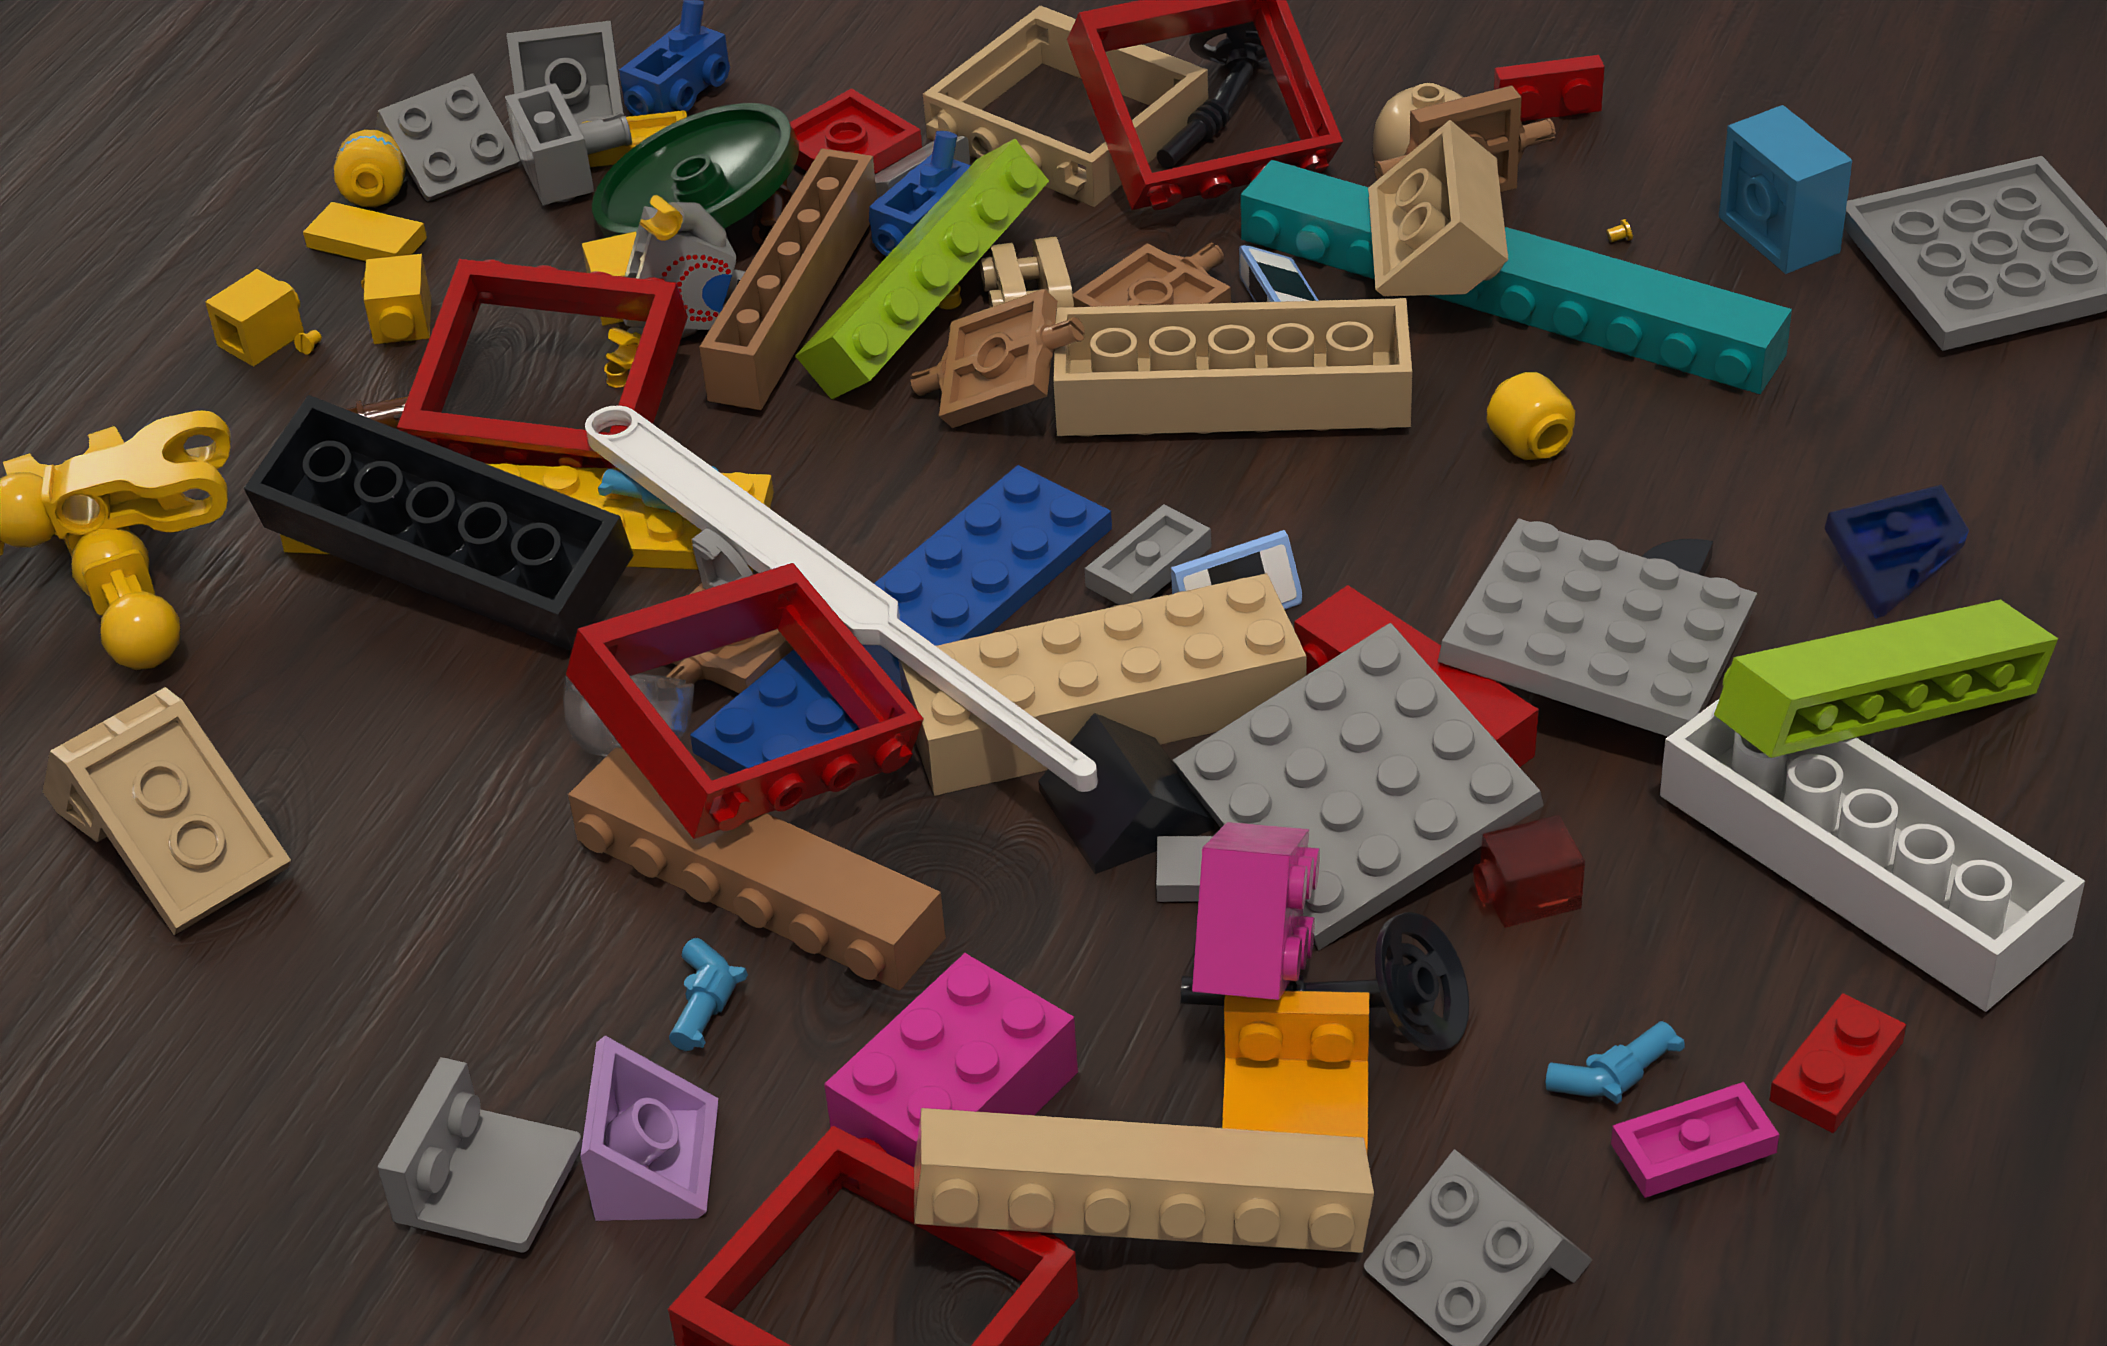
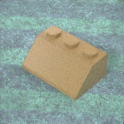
(1438, 218)

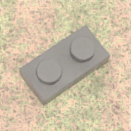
(1144, 557)

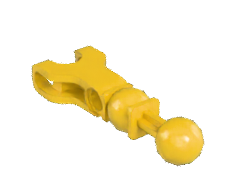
(122, 485)
(114, 571)

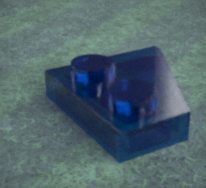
(1896, 543)

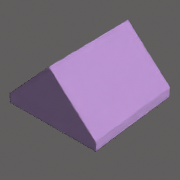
(645, 1139)

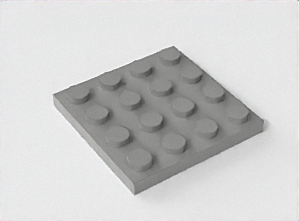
(1986, 251)
(1599, 628)
(1376, 770)

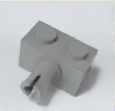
(556, 146)

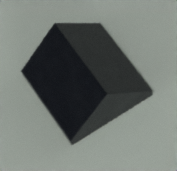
(1133, 801)

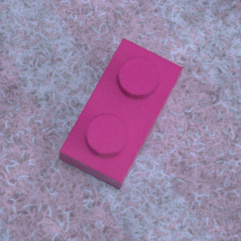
(1694, 1139)

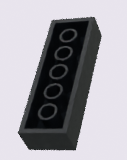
(440, 522)

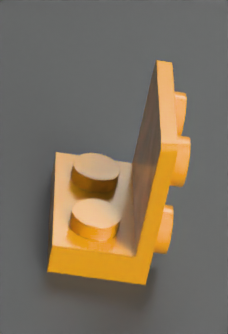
(1297, 1063)

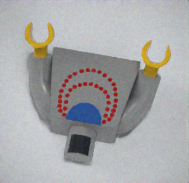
(683, 247)

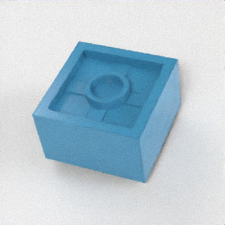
(1784, 188)

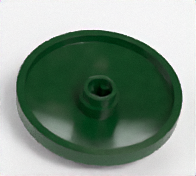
(716, 158)

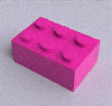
(1252, 910)
(960, 1047)

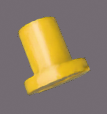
(1620, 232)
(306, 342)

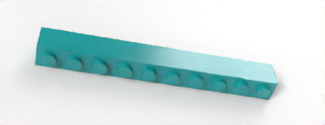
(1541, 284)

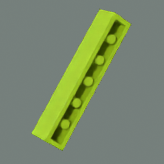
(922, 270)
(1883, 677)

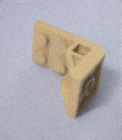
(166, 807)

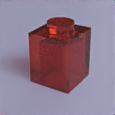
(1530, 871)

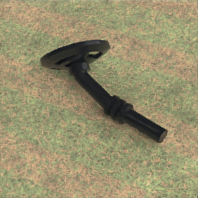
(1241, 54)
(1398, 984)

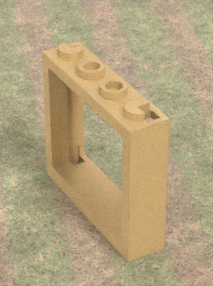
(1142, 73)

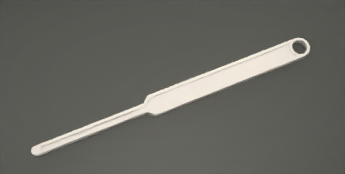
(771, 542)

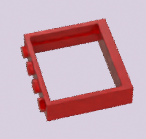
(1159, 20)
(548, 290)
(716, 617)
(839, 1160)

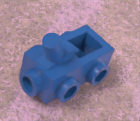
(676, 66)
(913, 196)

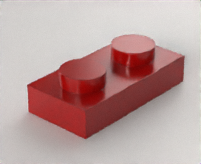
(1555, 86)
(1837, 1062)

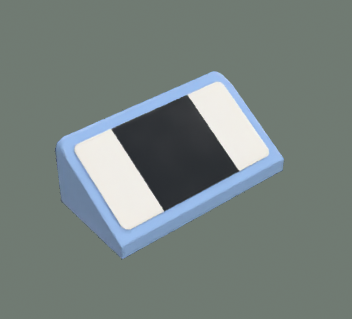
(1272, 276)
(1260, 556)

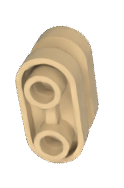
(1005, 274)

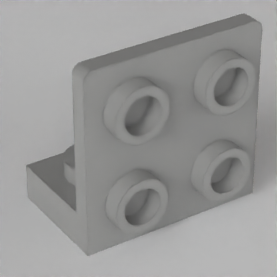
(449, 137)
(473, 1168)
(1469, 1253)

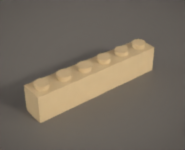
(1141, 1180)

